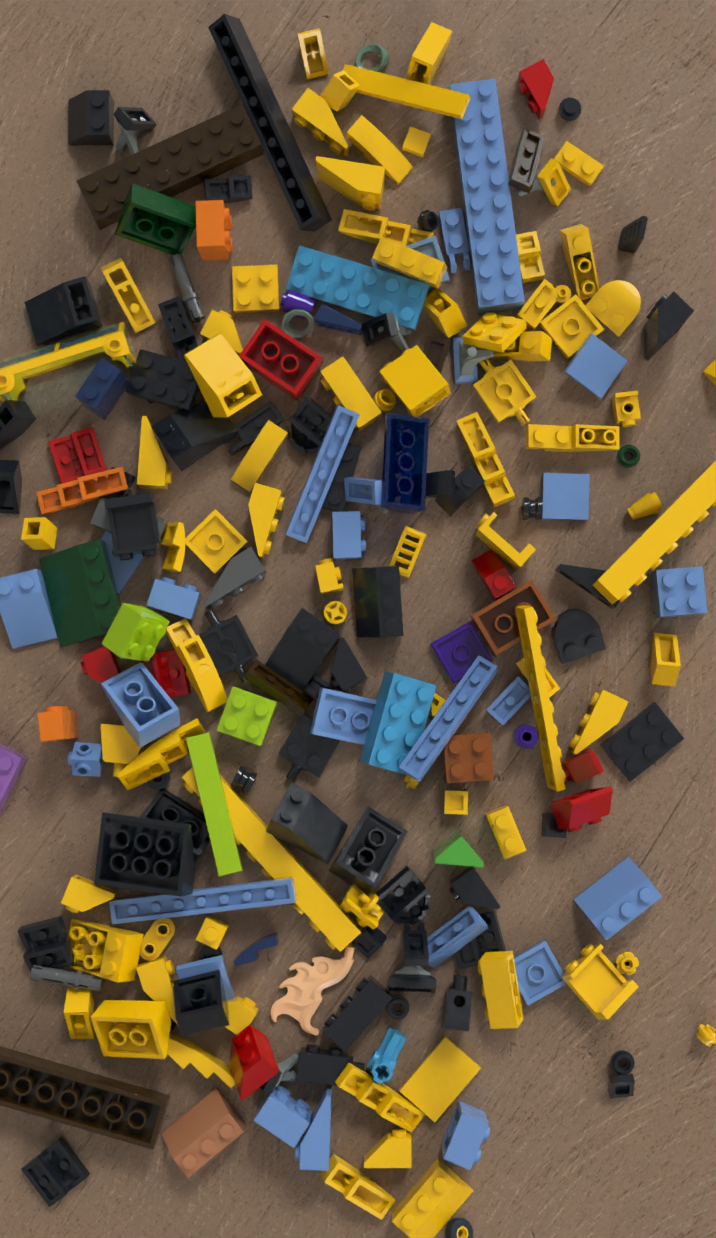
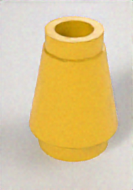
(645, 506)

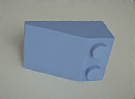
(26, 609)
(141, 704)
(314, 1146)

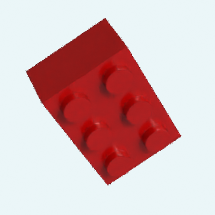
(281, 359)

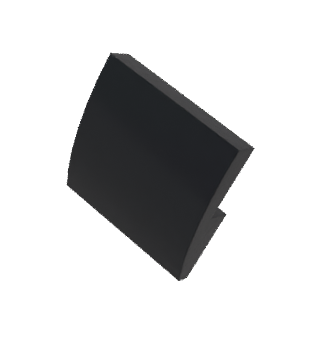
(488, 941)
(47, 944)
(55, 1171)

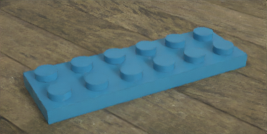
(357, 286)

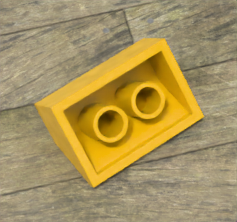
(132, 1028)
(431, 1202)

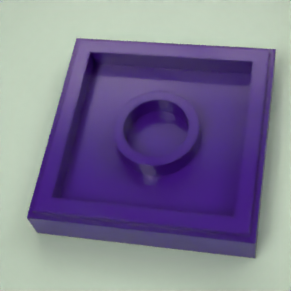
(459, 650)

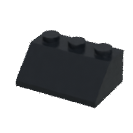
(664, 321)
(377, 601)
(171, 808)

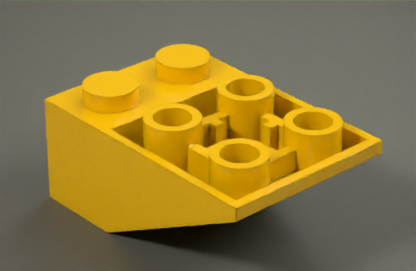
(222, 377)
(105, 950)

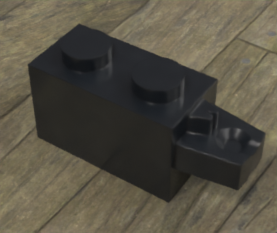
(323, 1065)

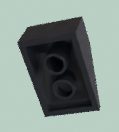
(193, 434)
(302, 649)
(307, 824)
(368, 851)

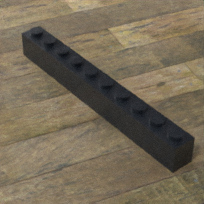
(269, 123)

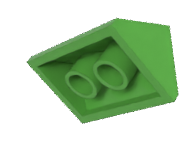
(456, 852)

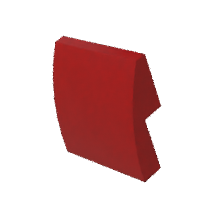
(76, 455)
(169, 673)

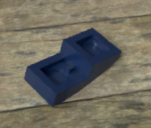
(251, 954)

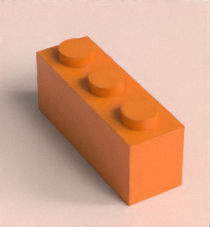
(57, 723)

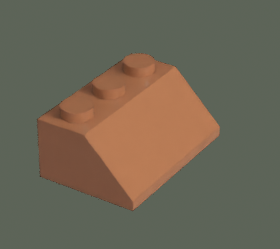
(203, 1132)

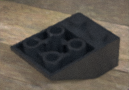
(63, 311)

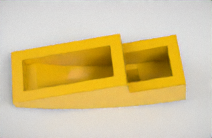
(379, 149)
(259, 455)
(357, 1187)

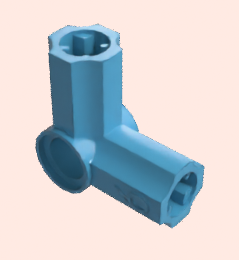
(384, 1059)

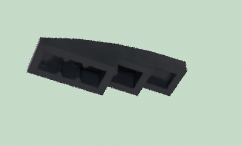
(178, 327)

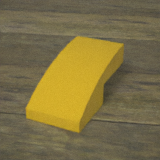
(529, 257)
(175, 540)

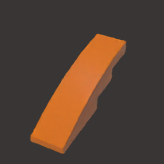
(82, 491)

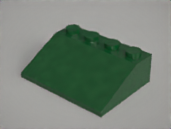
(81, 592)

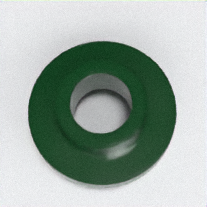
(628, 449)

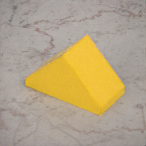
(312, 53)

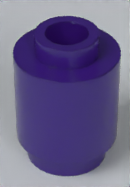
(296, 300)
(519, 731)

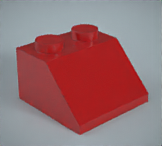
(582, 808)
(251, 1061)

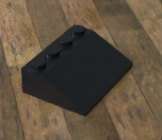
(145, 855)

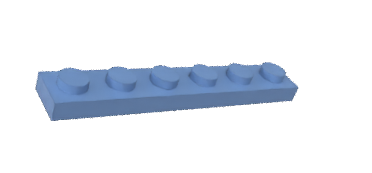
(321, 473)
(448, 718)

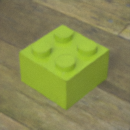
(135, 632)
(247, 716)

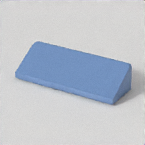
(454, 935)

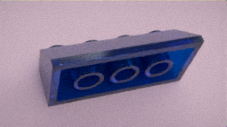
(405, 463)

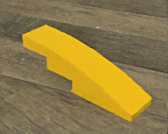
(372, 227)
(485, 459)
(156, 758)
(186, 1052)
(380, 1098)

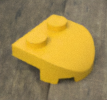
(616, 305)

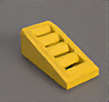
(416, 534)

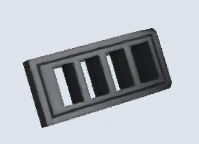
(633, 235)

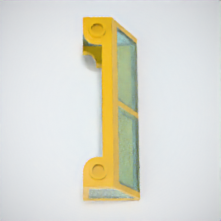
(109, 340)

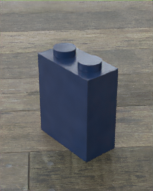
(102, 388)

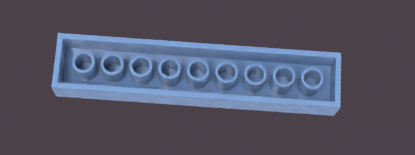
(487, 200)

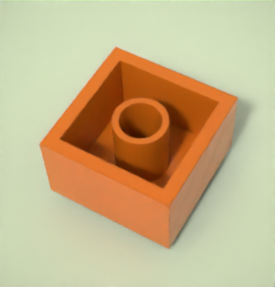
(212, 230)

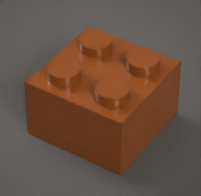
(468, 758)

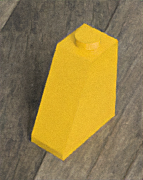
(429, 54)

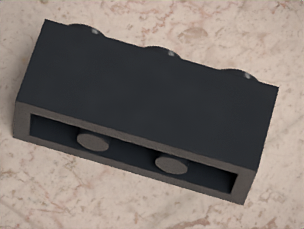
(357, 1012)

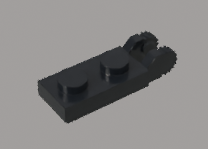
(253, 424)
(415, 946)

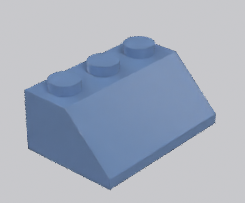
(617, 898)

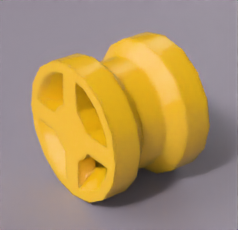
(333, 610)

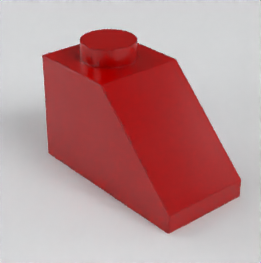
(493, 574)
(100, 664)
(582, 766)

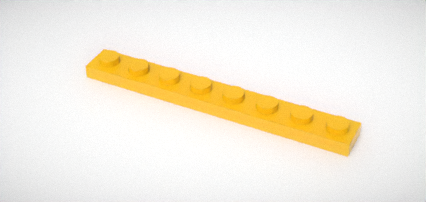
(540, 699)

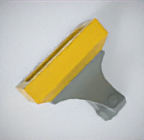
(551, 181)

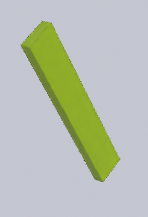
(214, 804)

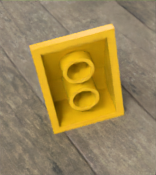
(356, 181)

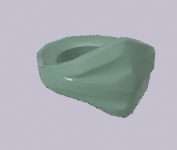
(378, 50)
(296, 333)

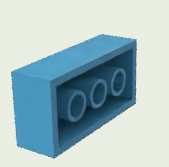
(397, 720)

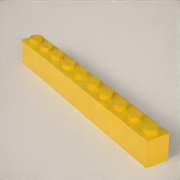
(280, 864)

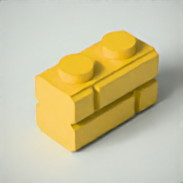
(505, 831)

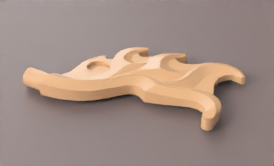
(306, 987)

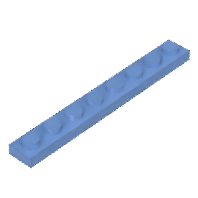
(203, 901)

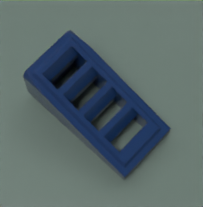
(332, 319)

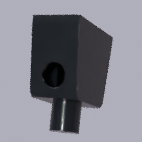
(457, 1016)

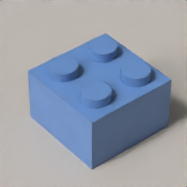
(679, 592)
(283, 1115)
(465, 1136)

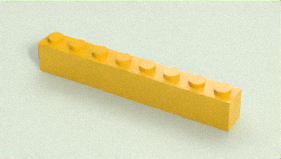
(659, 538)

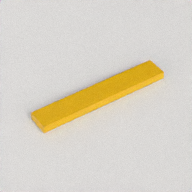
(409, 92)

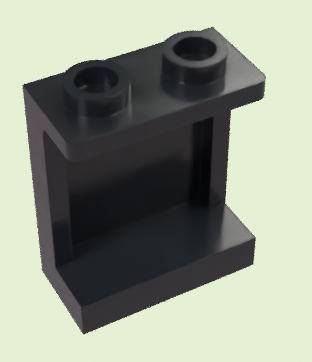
(133, 526)

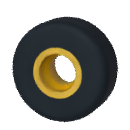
(459, 1224)

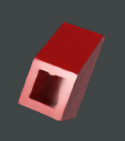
(536, 84)

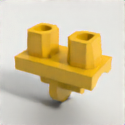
(363, 906)

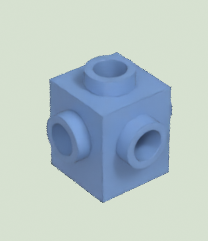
(86, 759)

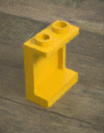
(415, 381)
(499, 545)
(598, 982)

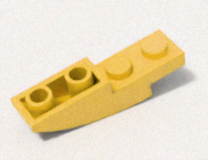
(572, 438)
(198, 665)

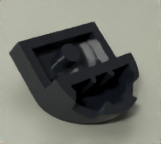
(308, 426)
(576, 635)
(404, 898)

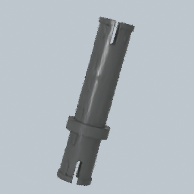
(189, 296)
(67, 978)

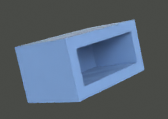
(347, 535)
(174, 599)

